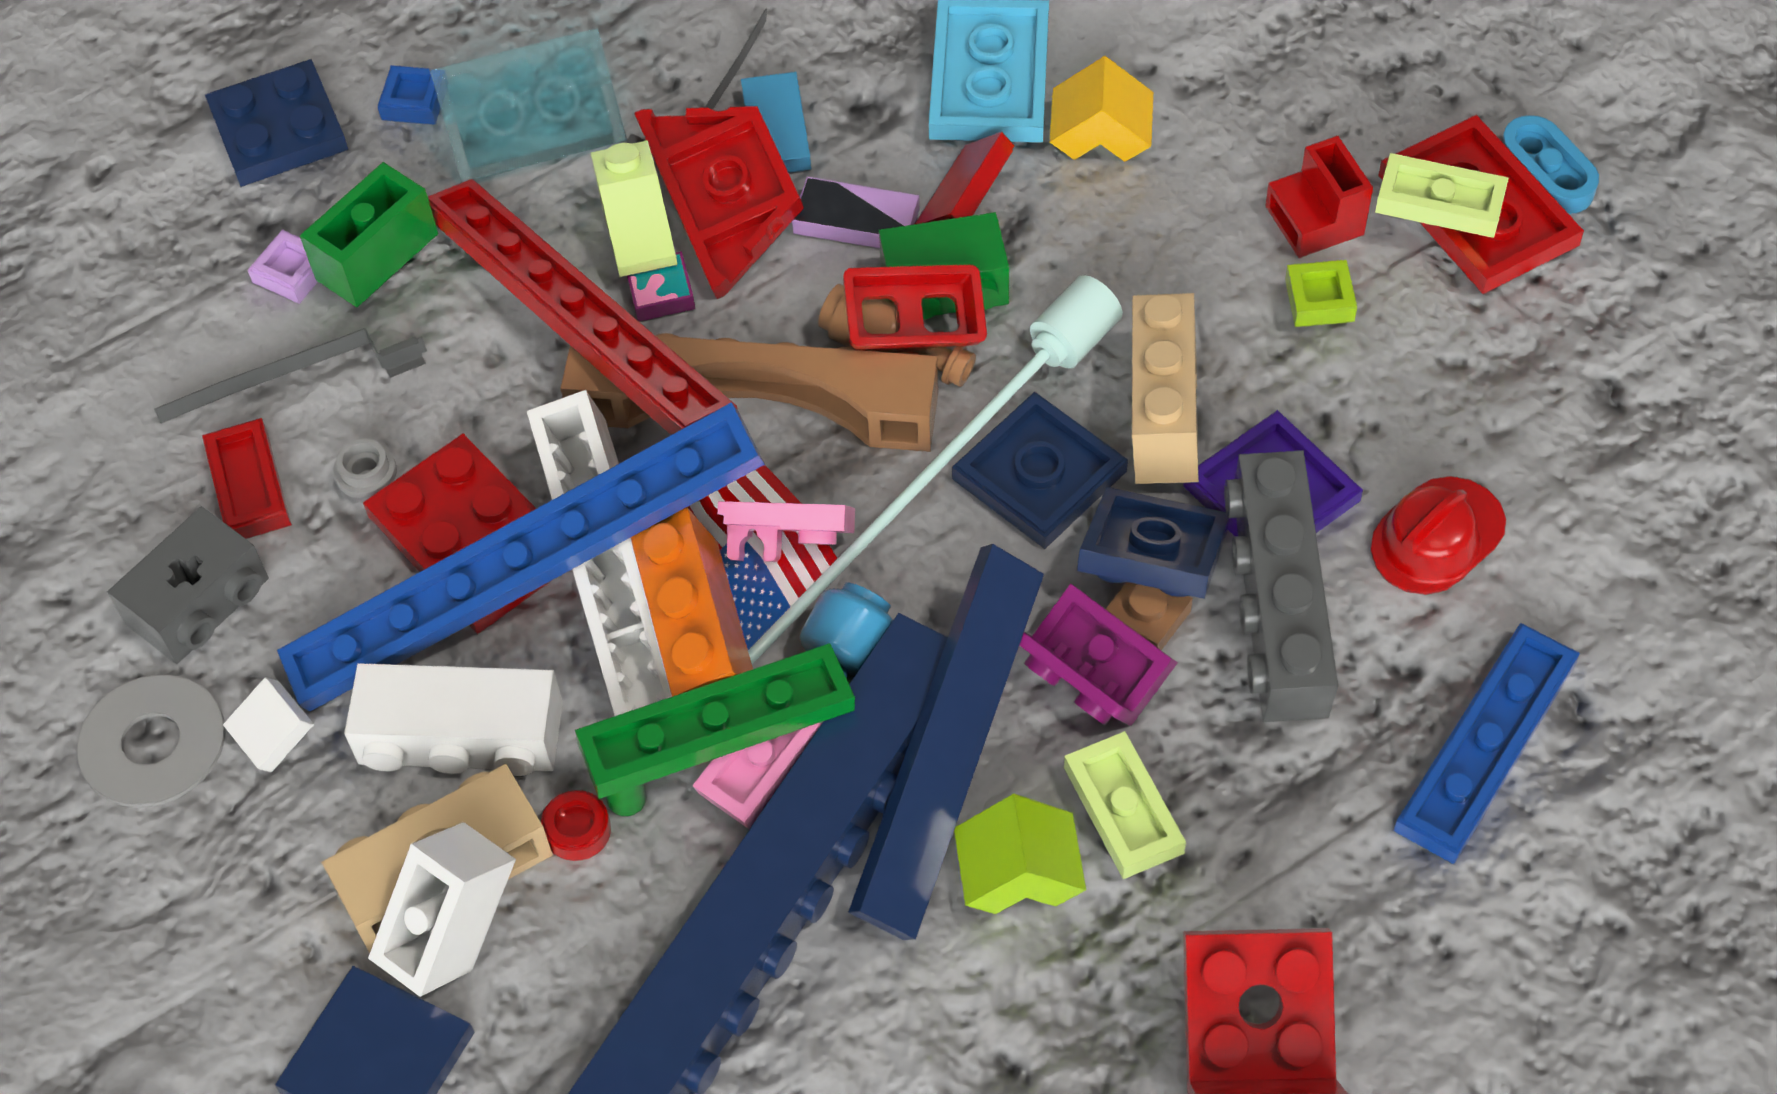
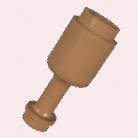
(881, 318)

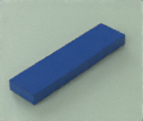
(1486, 743)

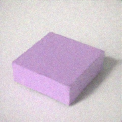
(284, 268)

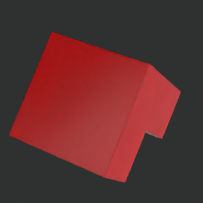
(1323, 201)

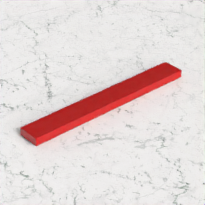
(575, 308)

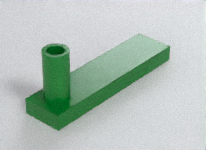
(710, 723)

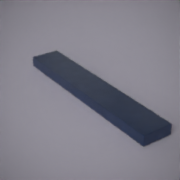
(946, 744)

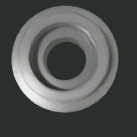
(360, 456)

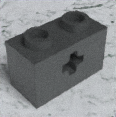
(189, 585)

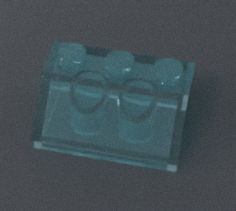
(528, 104)

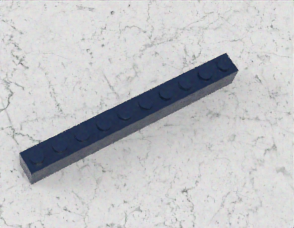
(771, 882)

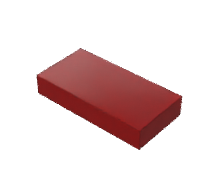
(968, 179)
(246, 479)

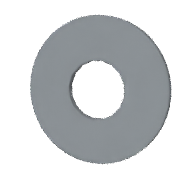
(154, 784)

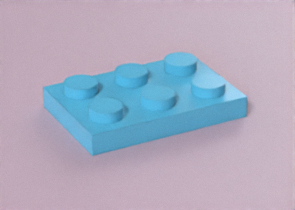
(989, 70)

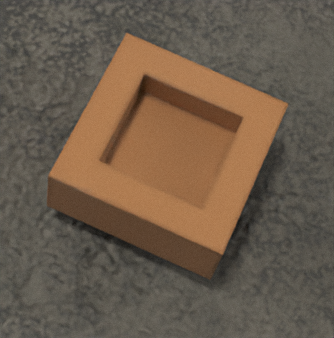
(1150, 611)

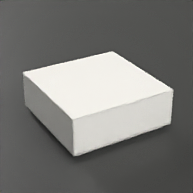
(268, 724)

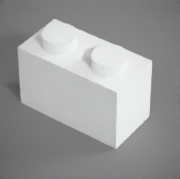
(441, 908)

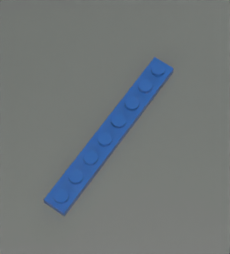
(522, 555)

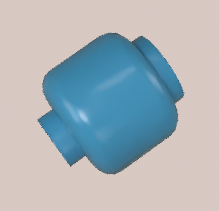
(848, 620)

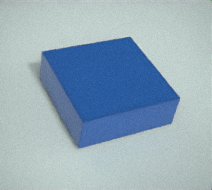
(409, 96)

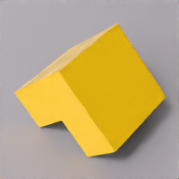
(1102, 108)

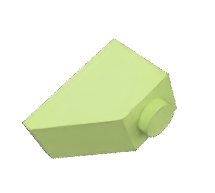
(633, 208)

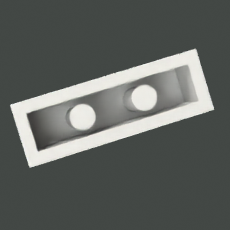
(454, 718)

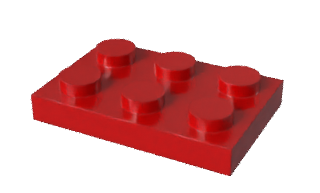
(1530, 223)
(446, 507)

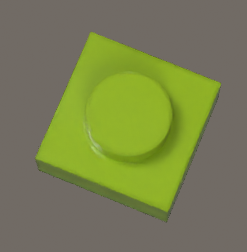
(1320, 293)

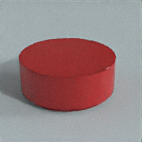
(576, 825)

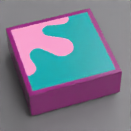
(662, 291)

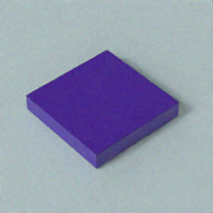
(1330, 488)

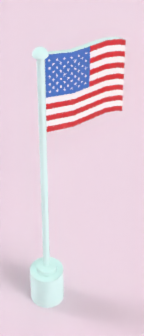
(777, 593)

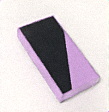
(852, 211)

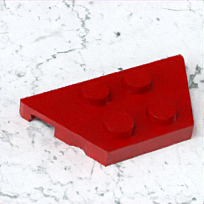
(723, 185)

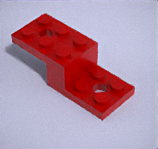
(1275, 1057)

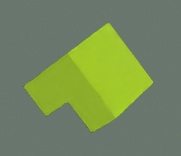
(1018, 854)

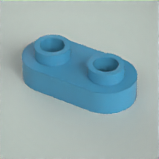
(1554, 161)

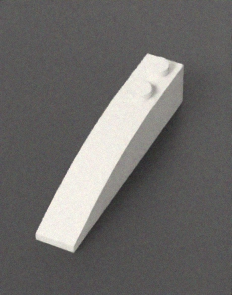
(572, 450)

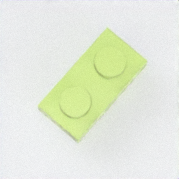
(1441, 195)
(1124, 805)

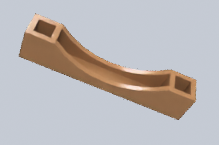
(873, 394)

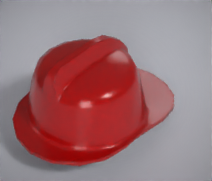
(1437, 535)

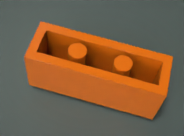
(690, 603)

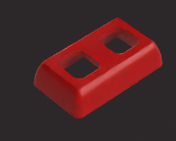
(907, 289)

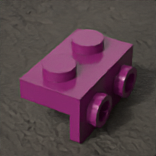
(1098, 657)

